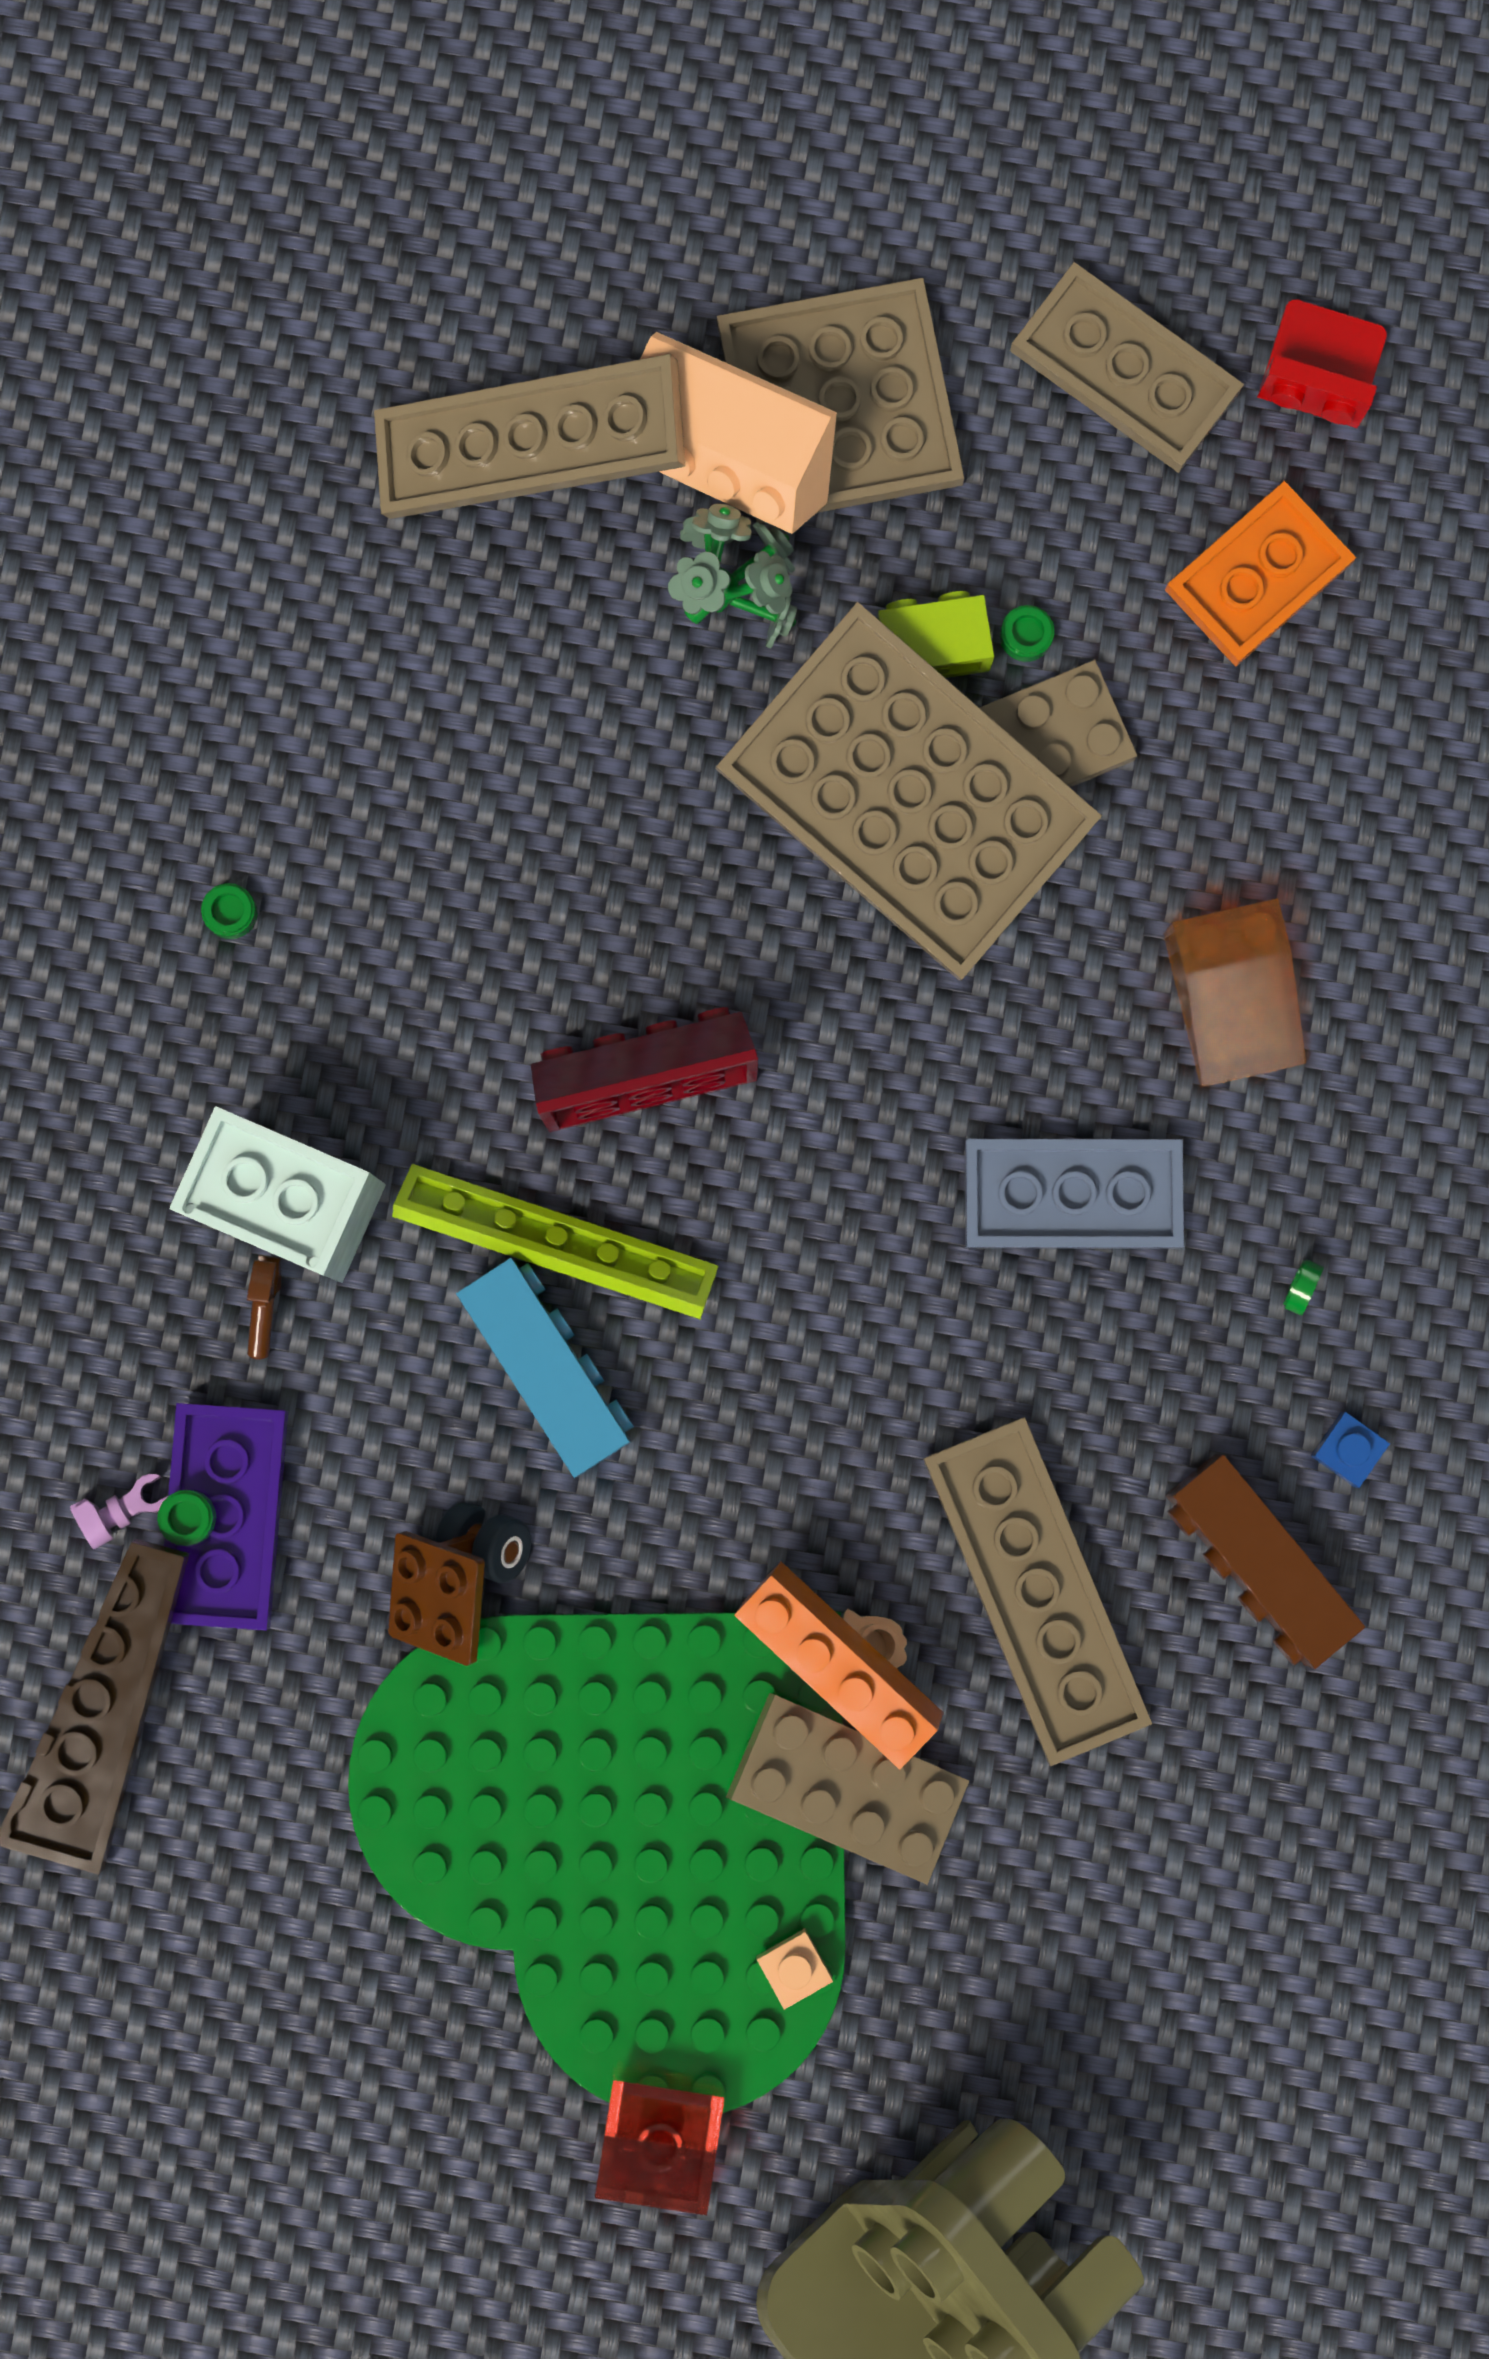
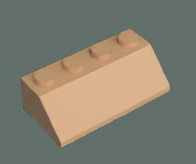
(750, 439)

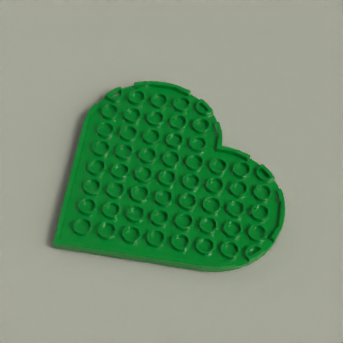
(585, 1822)

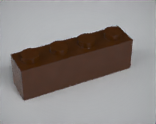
(1264, 1562)

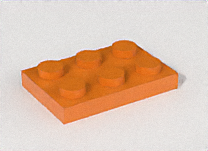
(1260, 573)

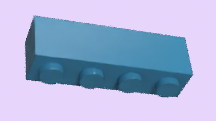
(544, 1366)

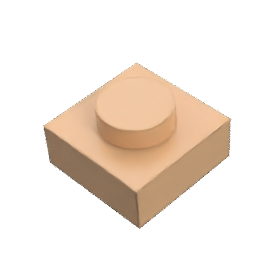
(794, 1968)

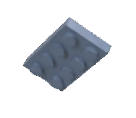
(1074, 1193)

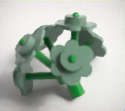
(709, 588)

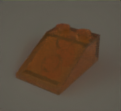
(1237, 992)

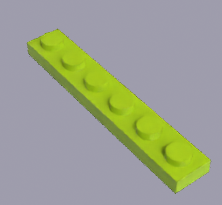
(555, 1241)

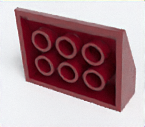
(645, 1070)

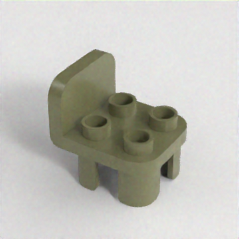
(923, 2268)

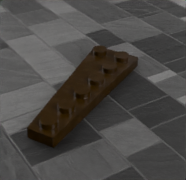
(87, 1754)

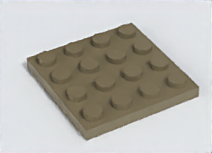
(876, 366)

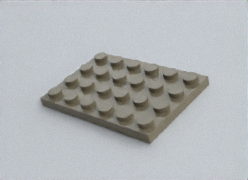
(908, 791)

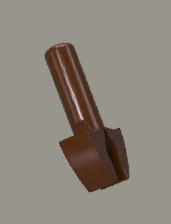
(263, 1287)

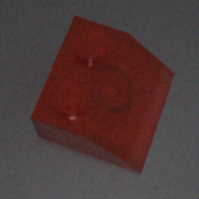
(659, 2147)

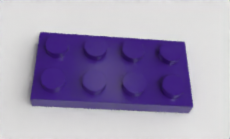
(239, 1465)

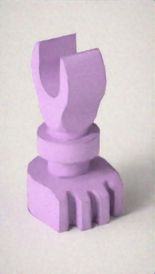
(96, 1522)

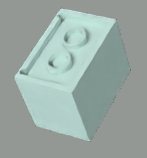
(278, 1194)

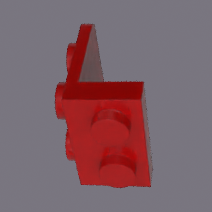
(1323, 363)

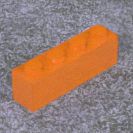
(840, 1665)

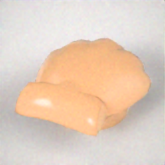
(882, 1634)

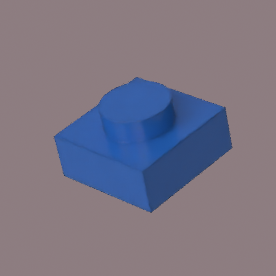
(1350, 1449)

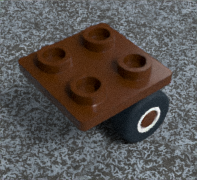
(441, 1581)

